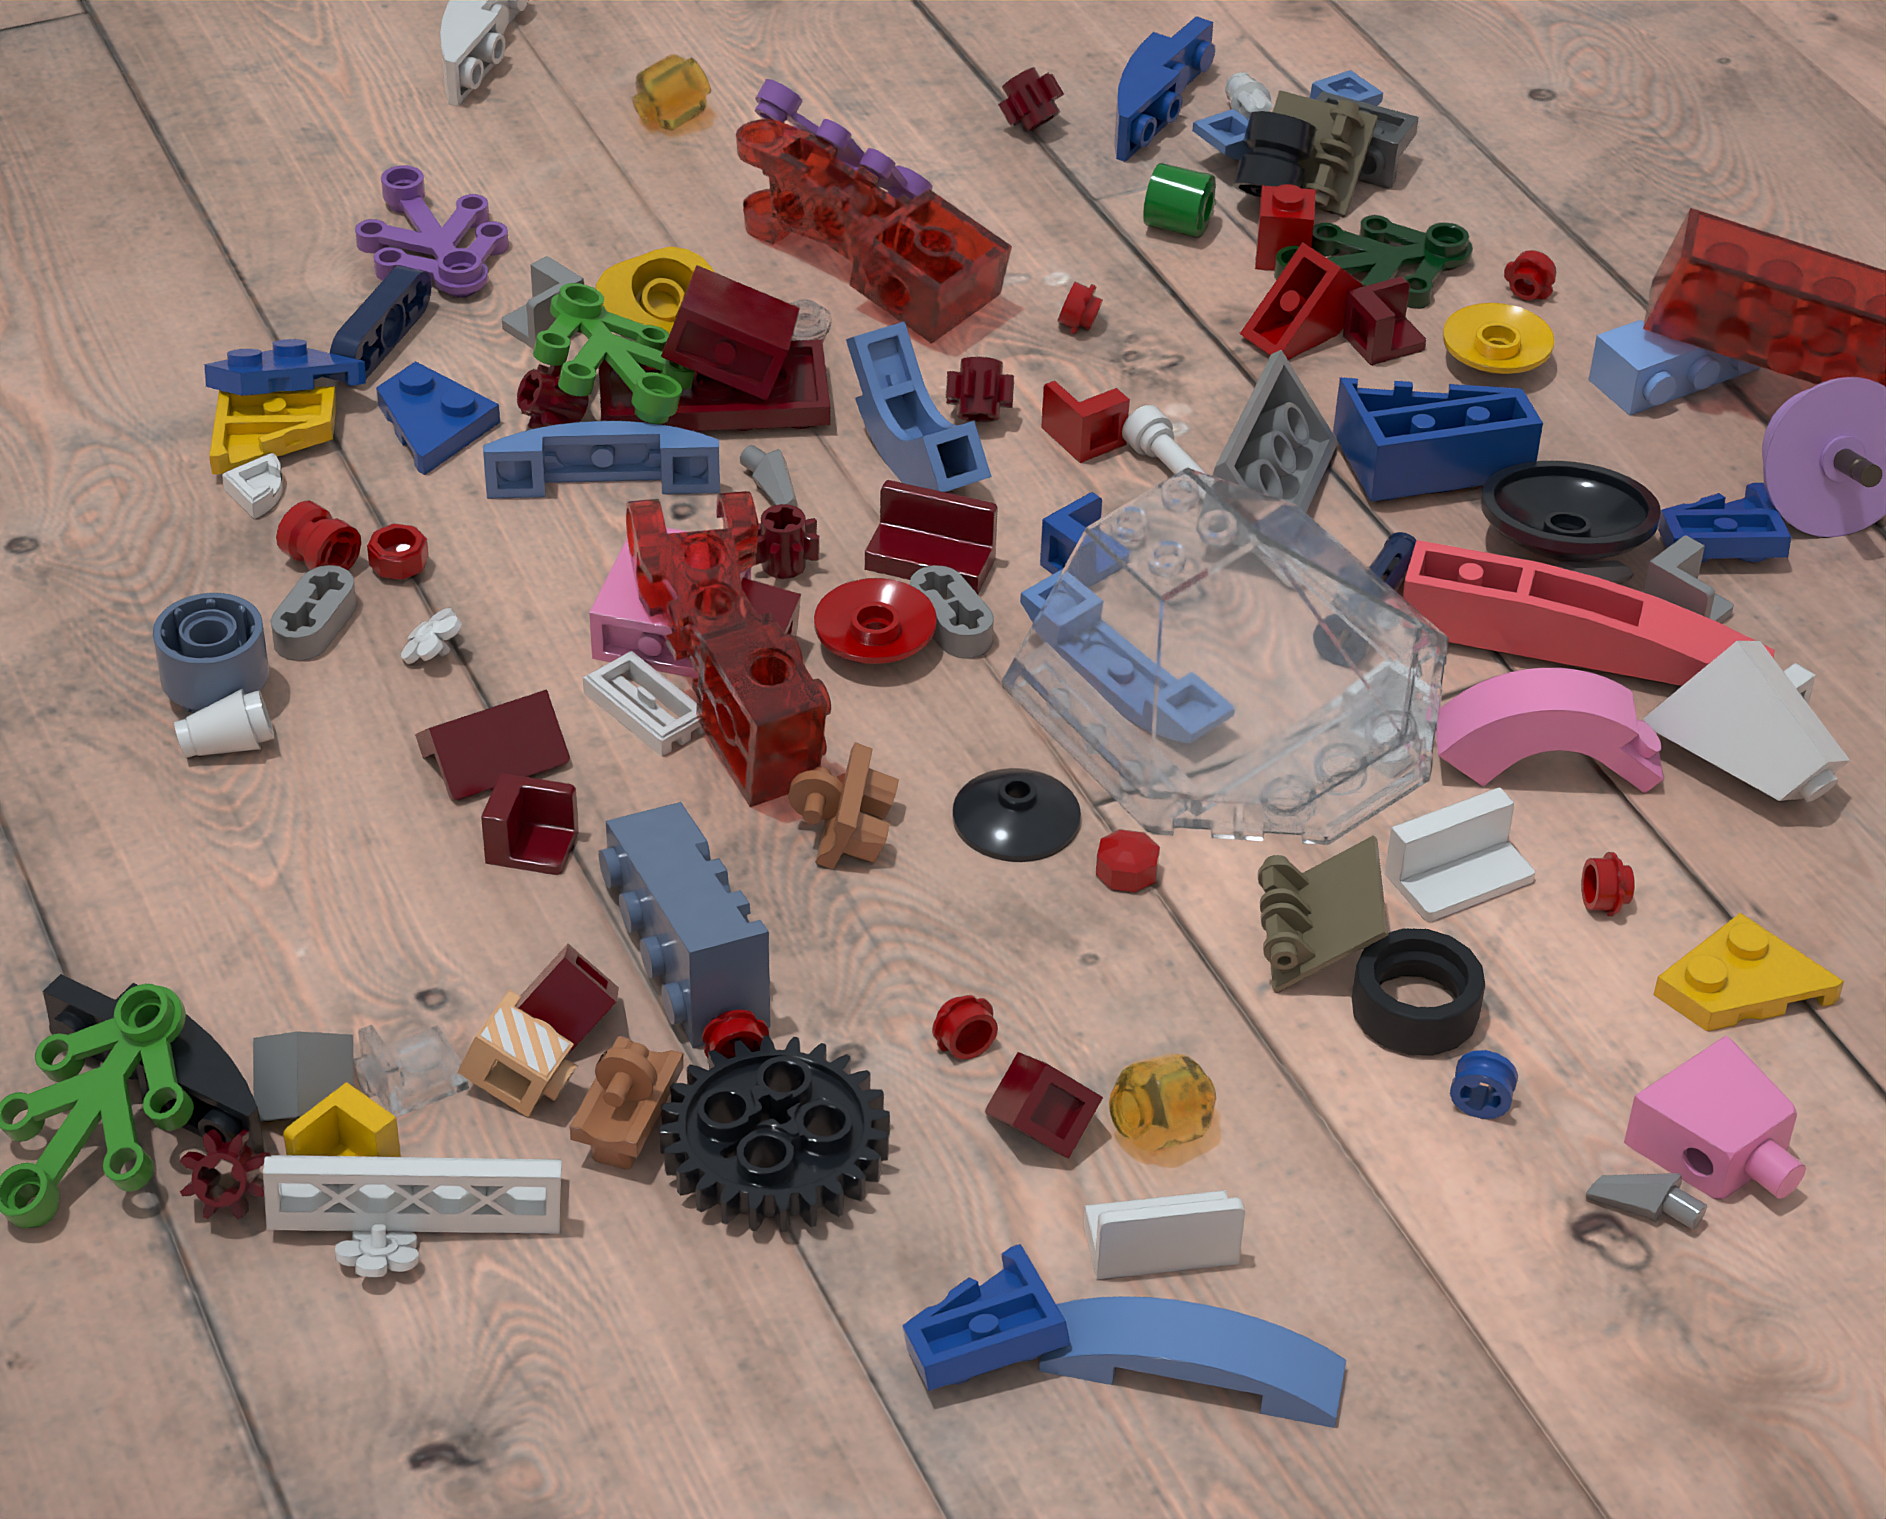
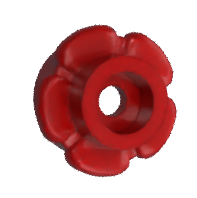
(1531, 275)
(1080, 307)
(1607, 884)
(731, 1027)
(965, 1027)

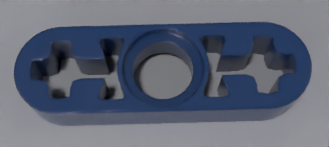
(384, 317)

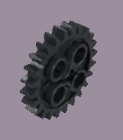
(774, 1133)

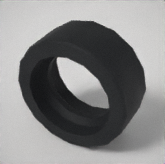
(1409, 1027)

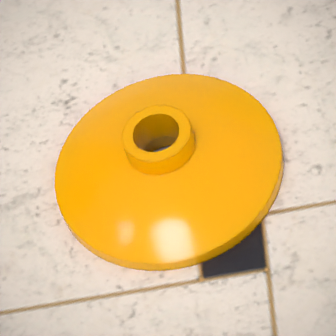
(1498, 338)

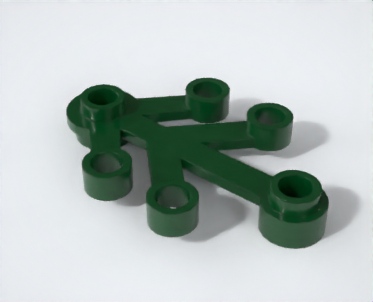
(1439, 249)

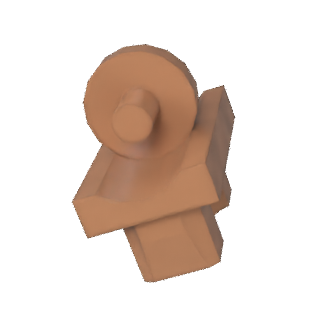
(839, 799)
(625, 1101)

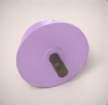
(1829, 457)

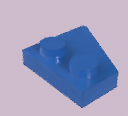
(284, 368)
(434, 414)
(1735, 529)
(986, 1325)

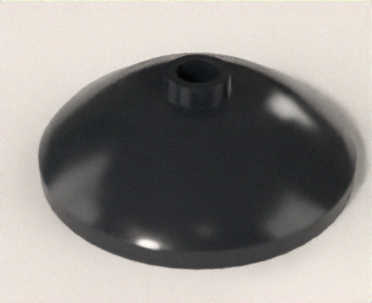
(1570, 509)

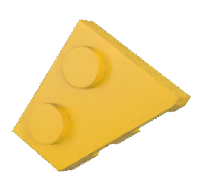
(268, 424)
(1743, 976)

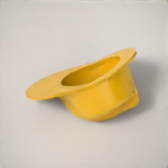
(650, 285)

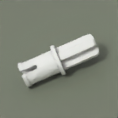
(1247, 94)

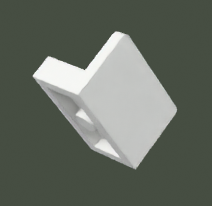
(1457, 856)
(1164, 1234)

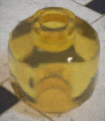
(671, 92)
(1162, 1102)

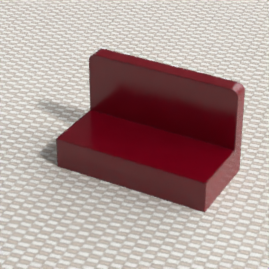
(930, 529)
(507, 739)

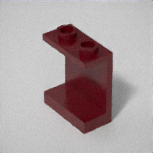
(731, 333)

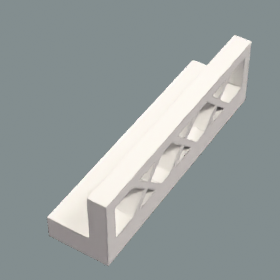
(412, 1194)

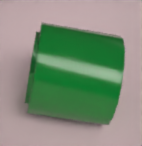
(1179, 200)

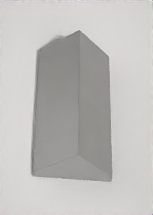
(1279, 439)

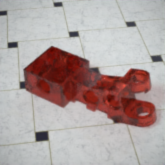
(907, 255)
(751, 676)

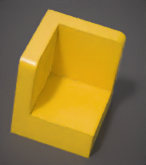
(344, 1126)

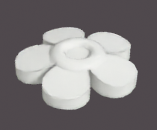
(429, 637)
(375, 1251)

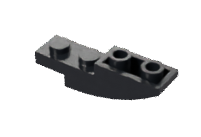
(201, 1065)

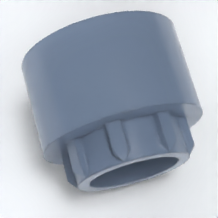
(210, 649)

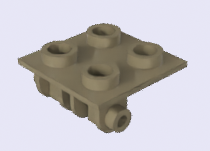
(1337, 149)
(1320, 912)

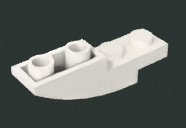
(473, 42)

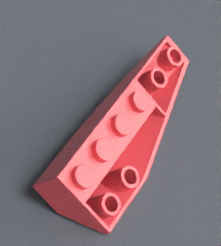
(1560, 615)

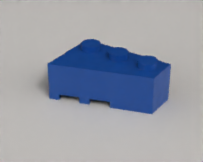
(1431, 440)

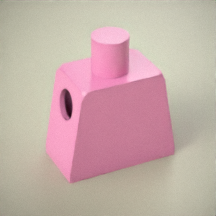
(1718, 1124)

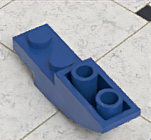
(1155, 79)

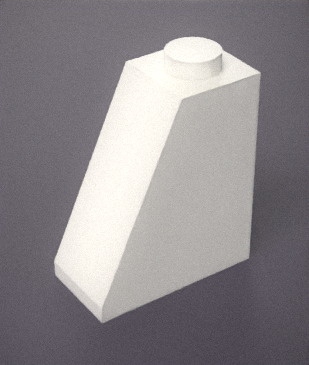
(1752, 725)

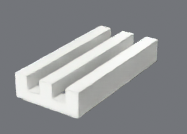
(637, 707)

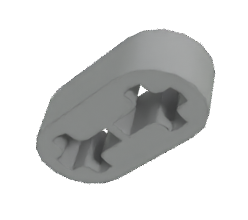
(963, 606)
(302, 608)

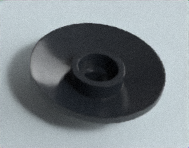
(1016, 815)

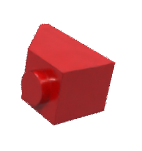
(1283, 221)
(1302, 305)

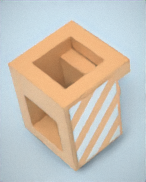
(518, 1058)

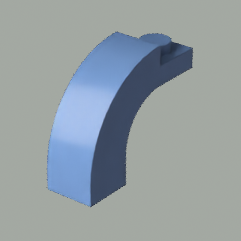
(903, 419)

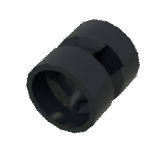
(1276, 149)

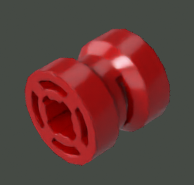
(318, 543)

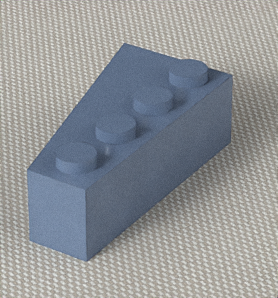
(687, 918)

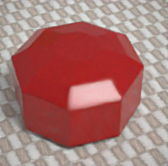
(397, 551)
(1127, 860)

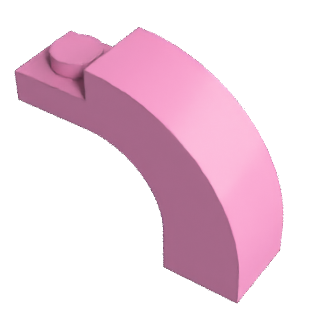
(1543, 712)

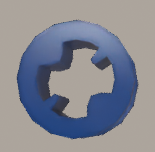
(1478, 1099)

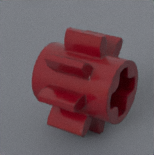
(1031, 99)
(980, 389)
(545, 401)
(786, 541)
(206, 1178)

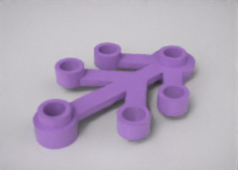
(782, 104)
(455, 269)

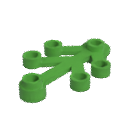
(582, 310)
(94, 1097)

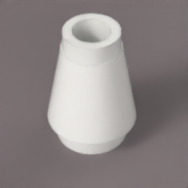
(226, 726)

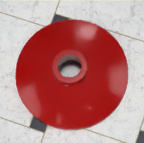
(875, 620)

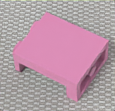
(623, 625)

